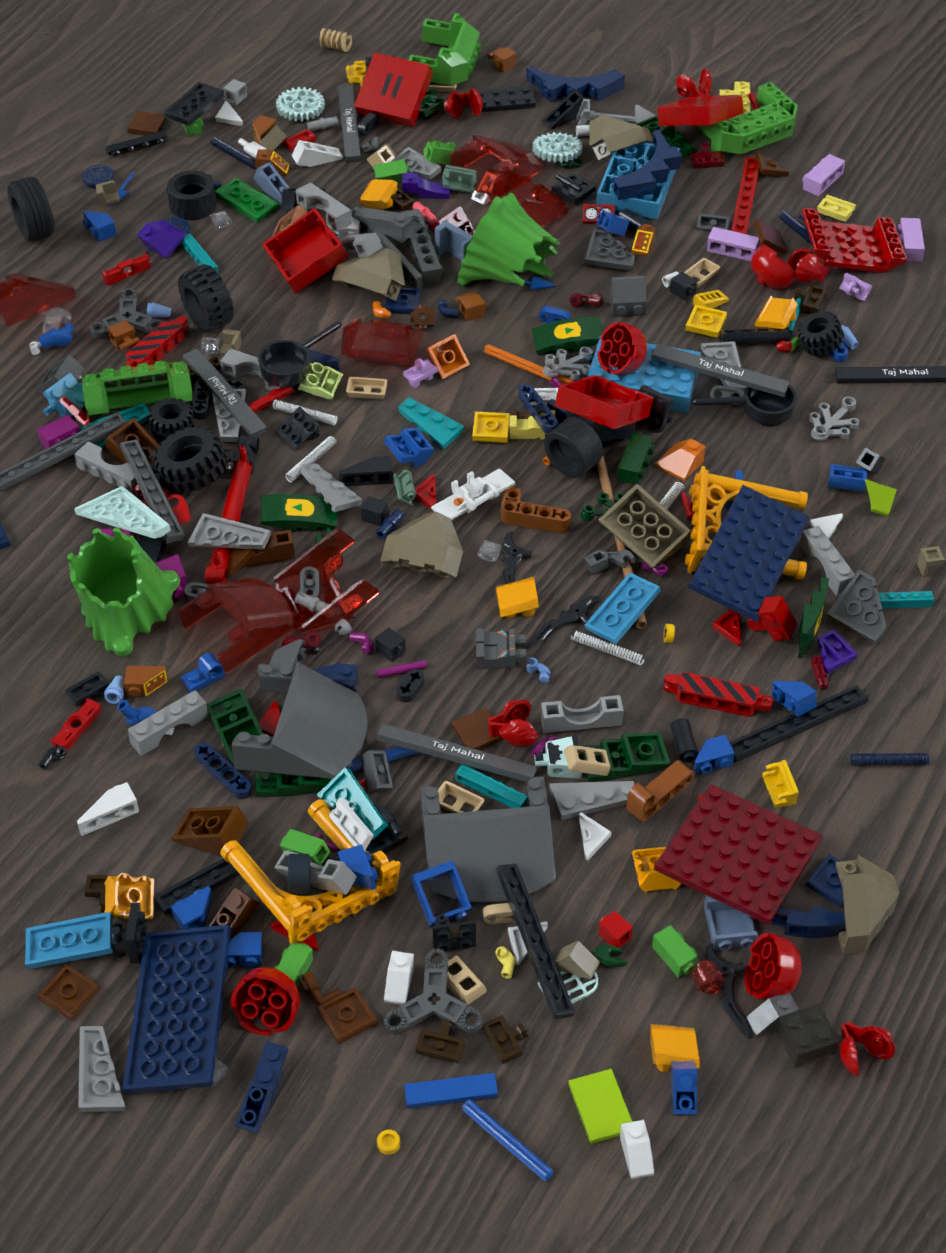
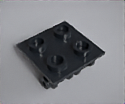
(298, 428)
(454, 935)

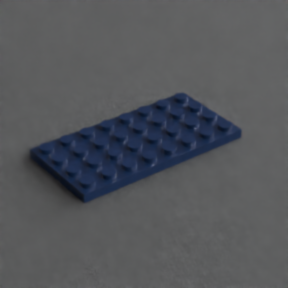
(748, 552)
(178, 1010)

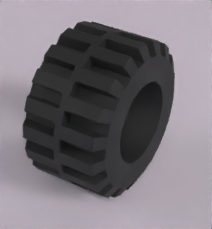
(820, 333)
(170, 416)

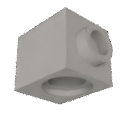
(235, 92)

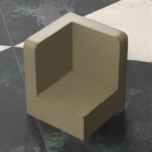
(107, 193)
(231, 340)
(929, 557)

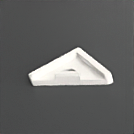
(228, 115)
(827, 524)
(592, 835)
(517, 944)

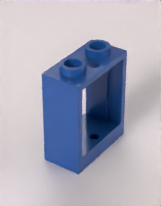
(434, 873)

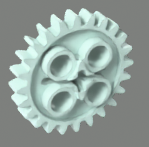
(300, 104)
(557, 147)

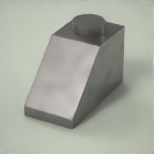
(765, 1017)

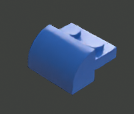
(410, 446)
(847, 478)

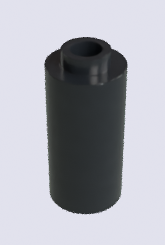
(635, 220)
(684, 740)

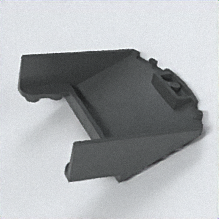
(317, 729)
(488, 839)

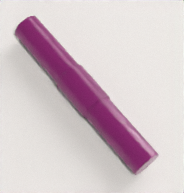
(401, 669)

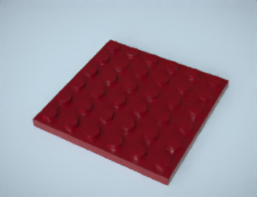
(739, 853)

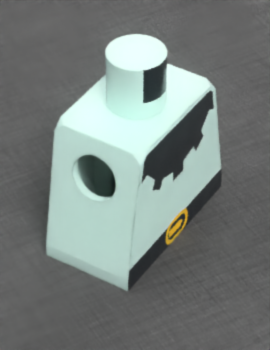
(555, 758)

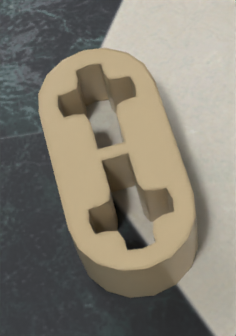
(498, 914)

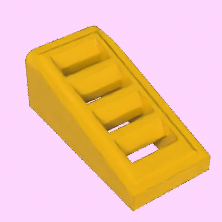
(707, 299)

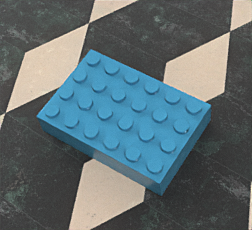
(623, 163)
(663, 377)

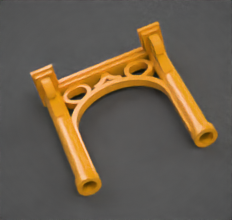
(707, 492)
(296, 911)

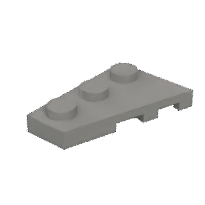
(418, 163)

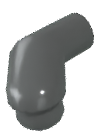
(371, 147)

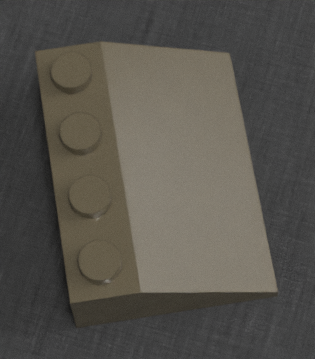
(645, 526)

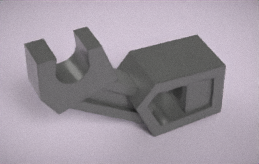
(600, 560)

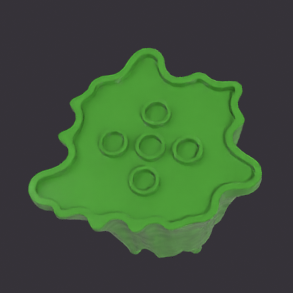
(506, 243)
(120, 589)

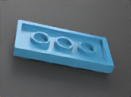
(622, 608)
(68, 940)

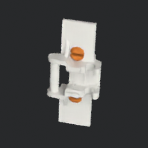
(473, 493)

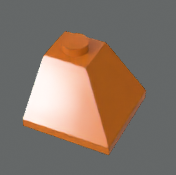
(448, 356)
(682, 458)

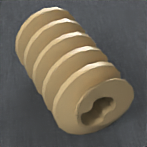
(335, 40)

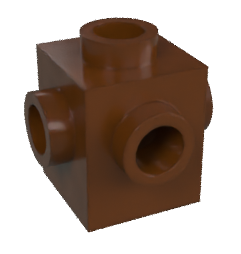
(423, 310)

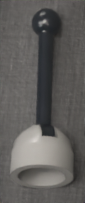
(341, 628)

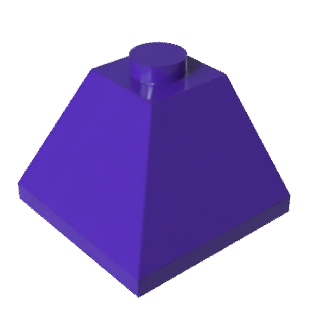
(161, 237)

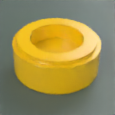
(669, 632)
(388, 1142)

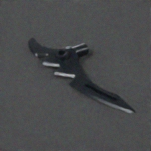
(514, 556)
(575, 613)
(728, 972)

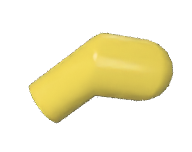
(507, 960)

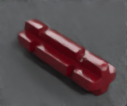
(819, 672)

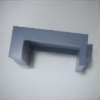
(451, 240)
(728, 926)

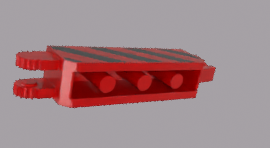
(158, 342)
(717, 694)

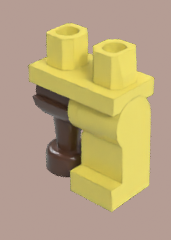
(524, 426)

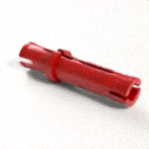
(276, 394)

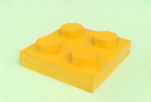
(706, 321)
(491, 427)

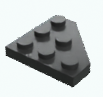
(608, 252)
(860, 608)

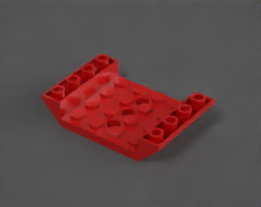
(855, 245)

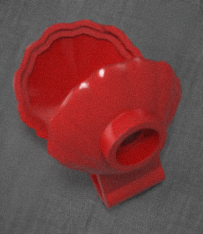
(686, 86)
(456, 102)
(807, 266)
(512, 724)
(875, 1039)

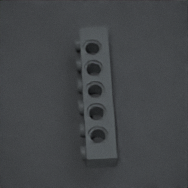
(424, 251)

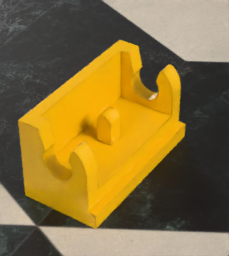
(780, 784)

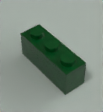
(635, 459)

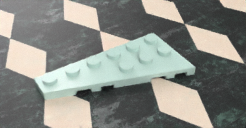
(126, 512)

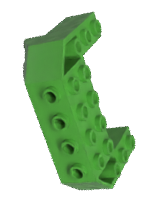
(456, 61)
(755, 128)
(120, 393)

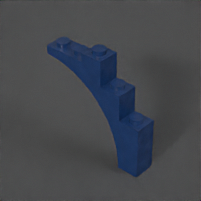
(556, 87)
(645, 179)

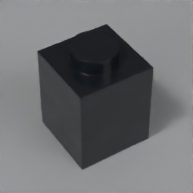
(683, 286)
(871, 460)
(374, 511)
(390, 644)

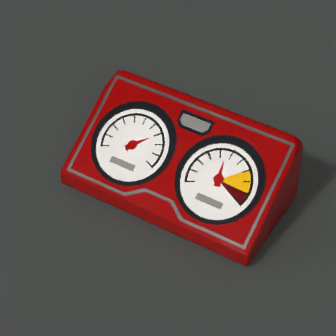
(591, 211)

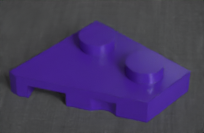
(834, 651)

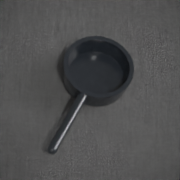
(287, 361)
(759, 405)

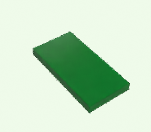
(247, 200)

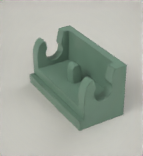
(459, 179)

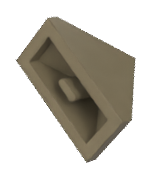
(273, 138)
(576, 960)

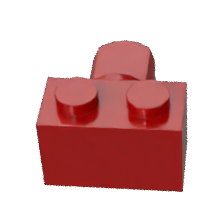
(774, 618)

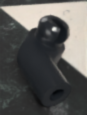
(52, 755)

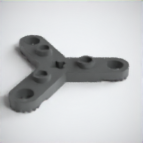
(127, 308)
(421, 1007)

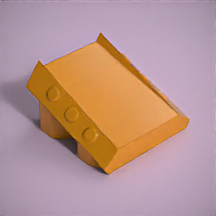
(378, 194)
(777, 313)
(517, 598)
(647, 877)
(124, 890)
(673, 1044)

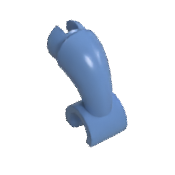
(544, 671)

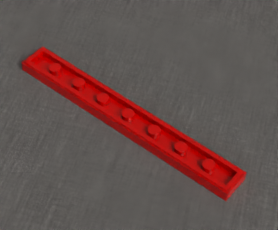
(746, 196)

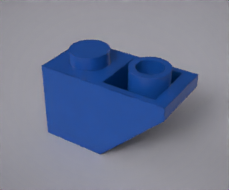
(612, 222)
(99, 225)
(795, 696)
(714, 755)
(359, 863)
(193, 910)
(246, 950)
(684, 1087)

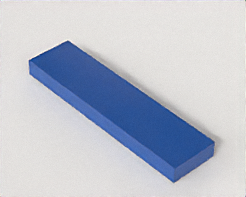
(450, 1090)

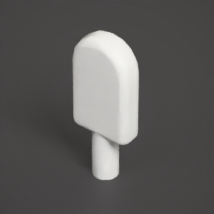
(250, 148)

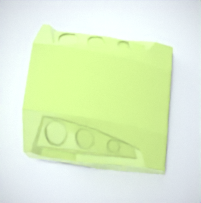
(321, 381)

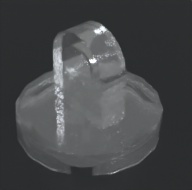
(54, 317)

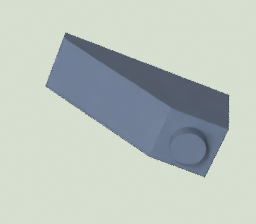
(270, 181)

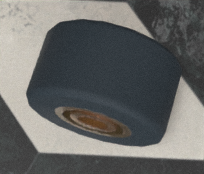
(299, 872)

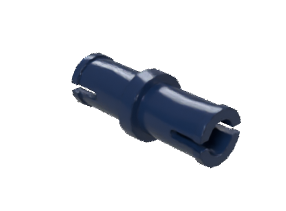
(390, 524)

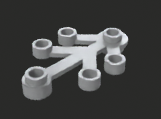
(552, 369)
(822, 432)

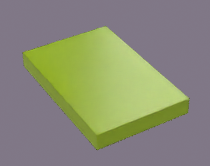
(600, 1105)

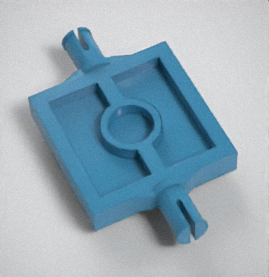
(65, 387)

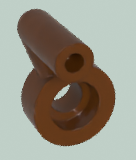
(310, 985)

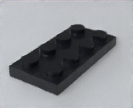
(507, 98)
(193, 103)

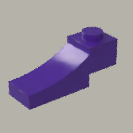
(426, 189)

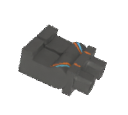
(498, 648)

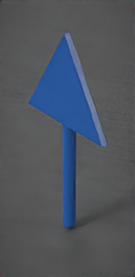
(124, 193)
(538, 283)

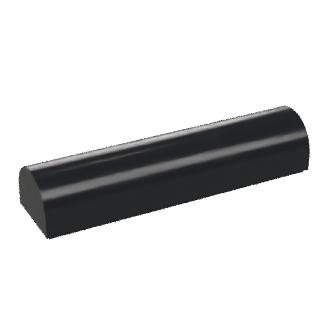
(755, 336)

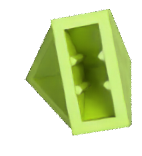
(880, 497)

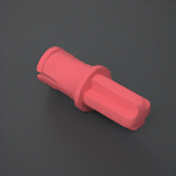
(429, 216)

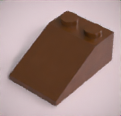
(131, 431)
(211, 828)

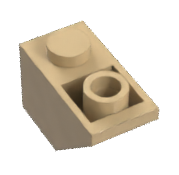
(381, 156)

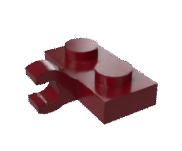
(707, 159)

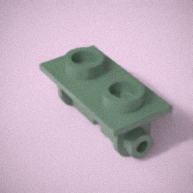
(404, 487)

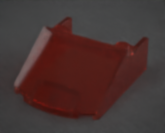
(515, 157)
(535, 199)
(28, 296)
(381, 342)
(327, 559)
(256, 607)

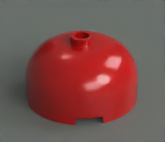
(771, 269)
(622, 348)
(772, 967)
(267, 990)

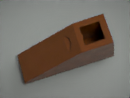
(279, 547)
(236, 911)

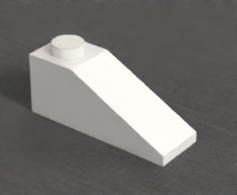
(314, 154)
(111, 807)

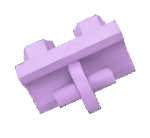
(855, 287)
(420, 371)

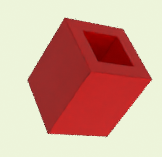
(615, 929)

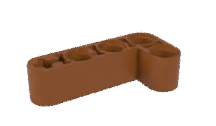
(533, 515)
(647, 800)

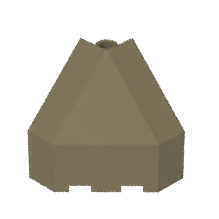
(612, 134)
(378, 273)
(425, 546)
(868, 902)

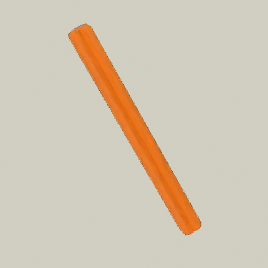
(521, 363)

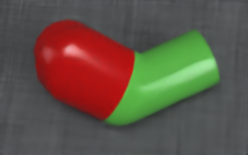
(788, 346)

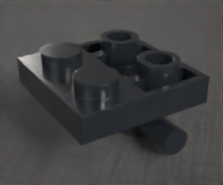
(573, 187)
(660, 409)
(390, 836)
(133, 938)

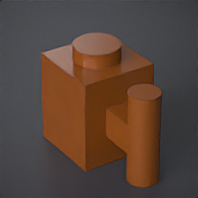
(503, 58)
(471, 306)
(123, 335)

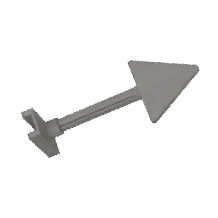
(585, 114)

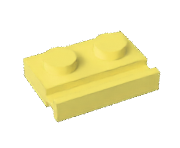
(836, 208)

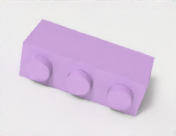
(823, 174)
(911, 238)
(732, 243)

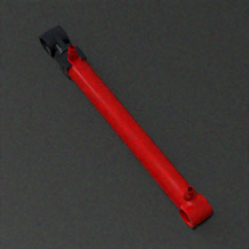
(243, 468)

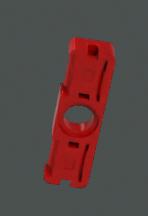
(117, 273)
(85, 716)

